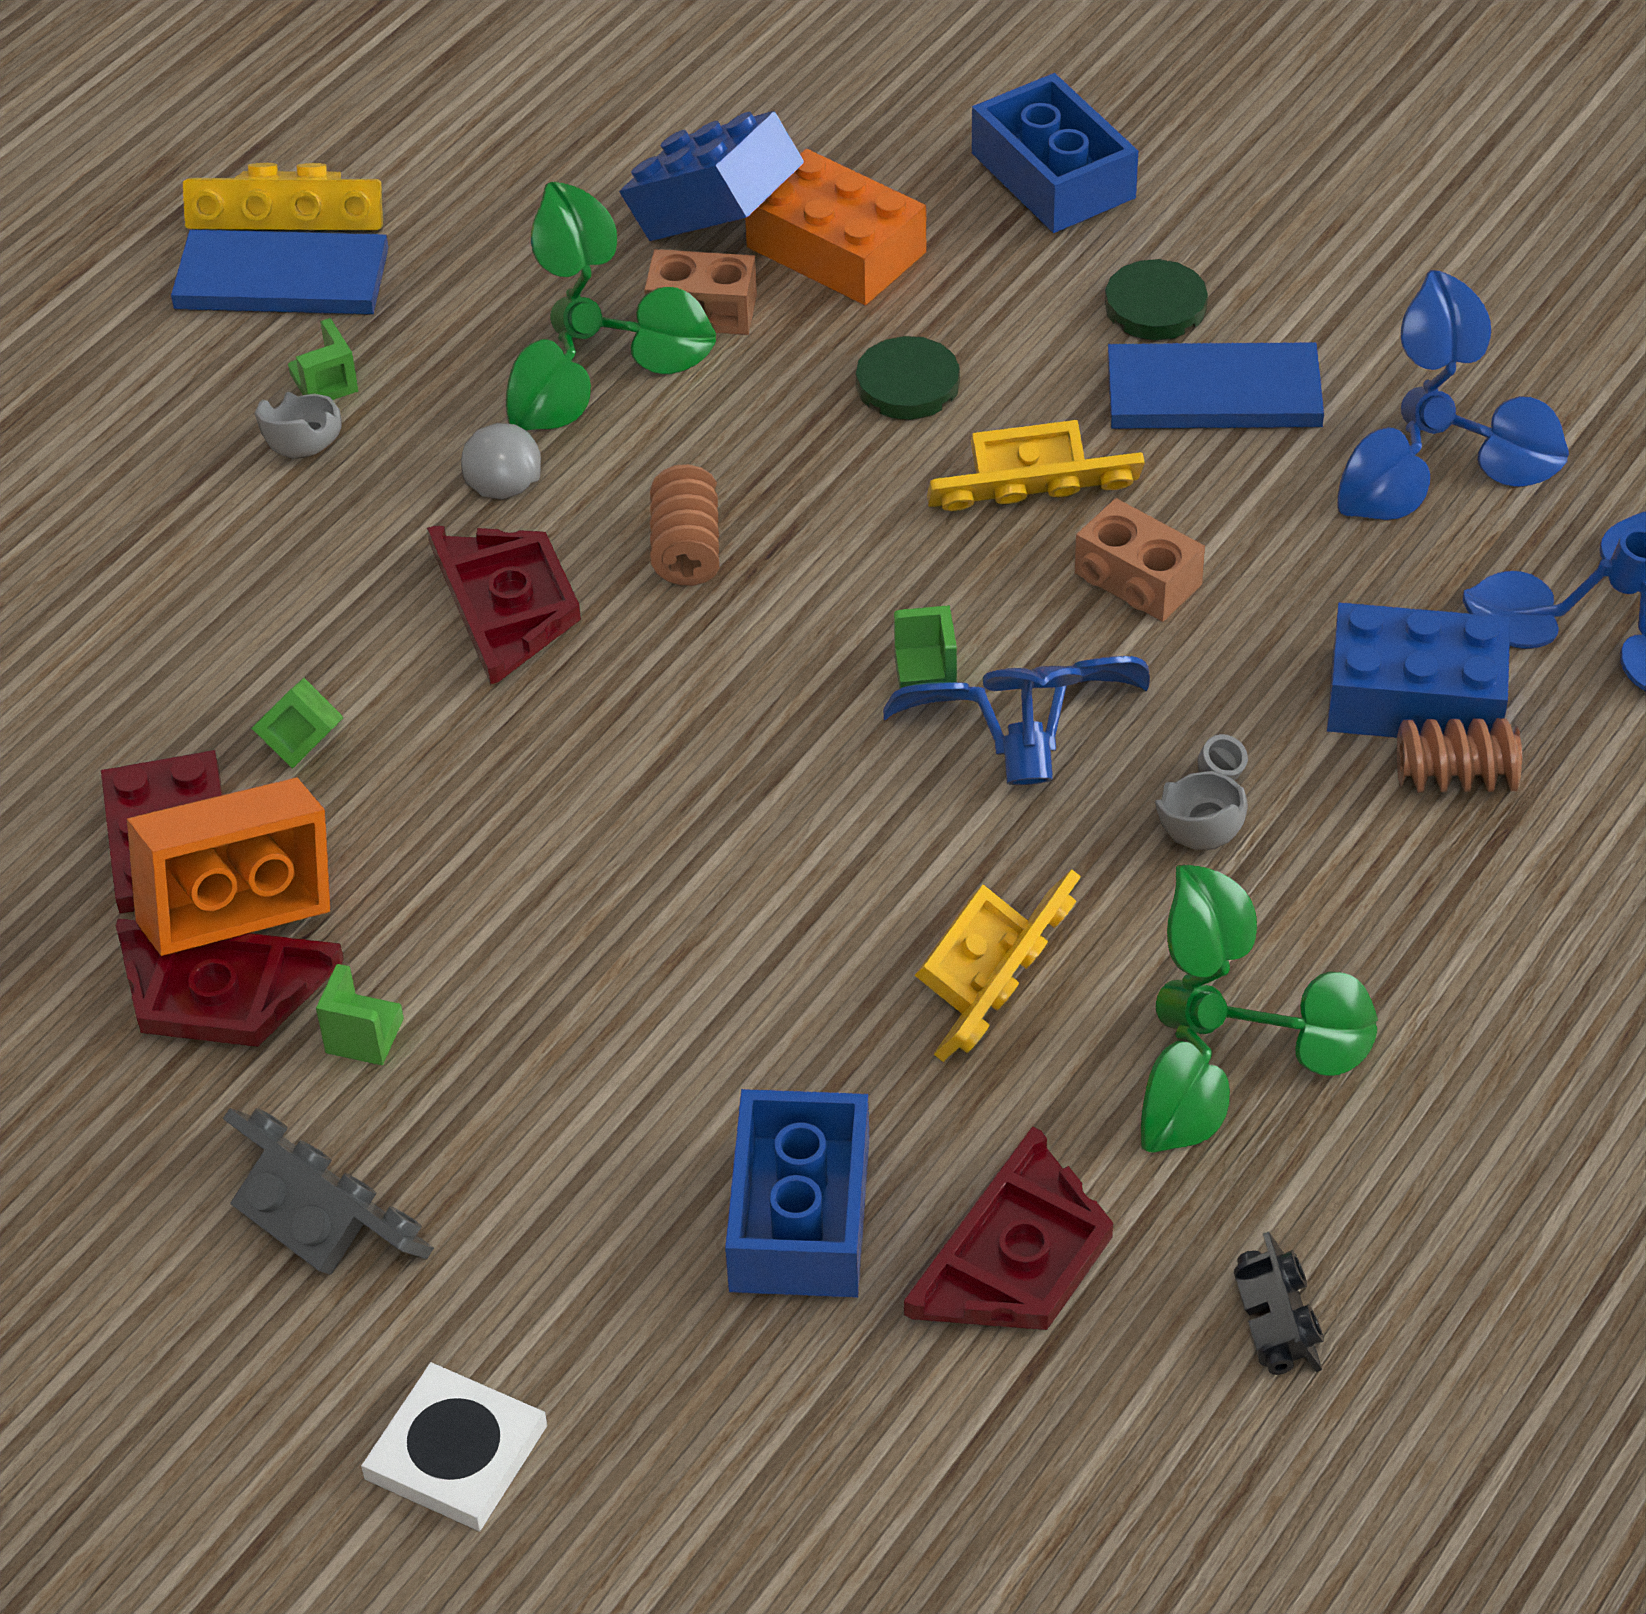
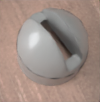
(1223, 755)

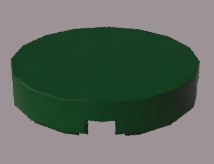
(1156, 299)
(907, 377)

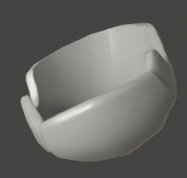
(299, 424)
(500, 461)
(1202, 810)

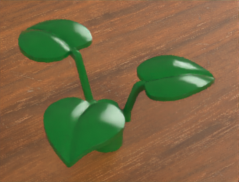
(670, 332)
(1205, 929)

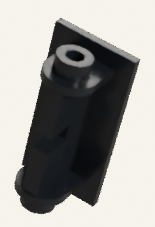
(1290, 1328)

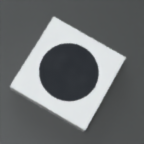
(454, 1446)

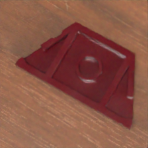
(506, 593)
(225, 988)
(1016, 1248)

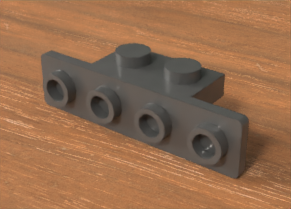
(307, 1204)

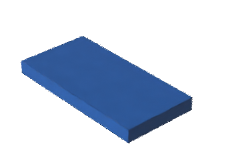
(280, 271)
(1215, 385)

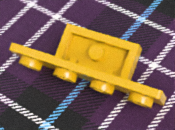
(283, 200)
(1032, 461)
(982, 951)

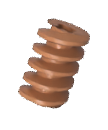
(684, 525)
(1459, 753)

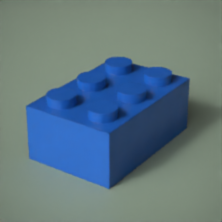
(1054, 152)
(711, 175)
(1416, 668)
(798, 1193)

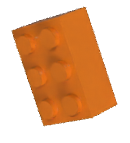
(839, 228)
(229, 865)

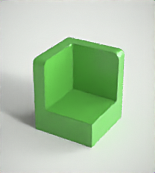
(327, 369)
(924, 646)
(297, 722)
(355, 1023)

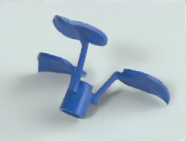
(1525, 437)
(1531, 601)
(1027, 746)

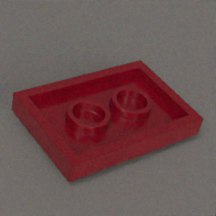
(148, 789)

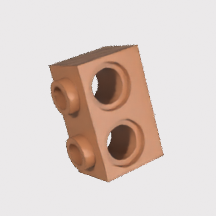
(718, 281)
(1139, 559)

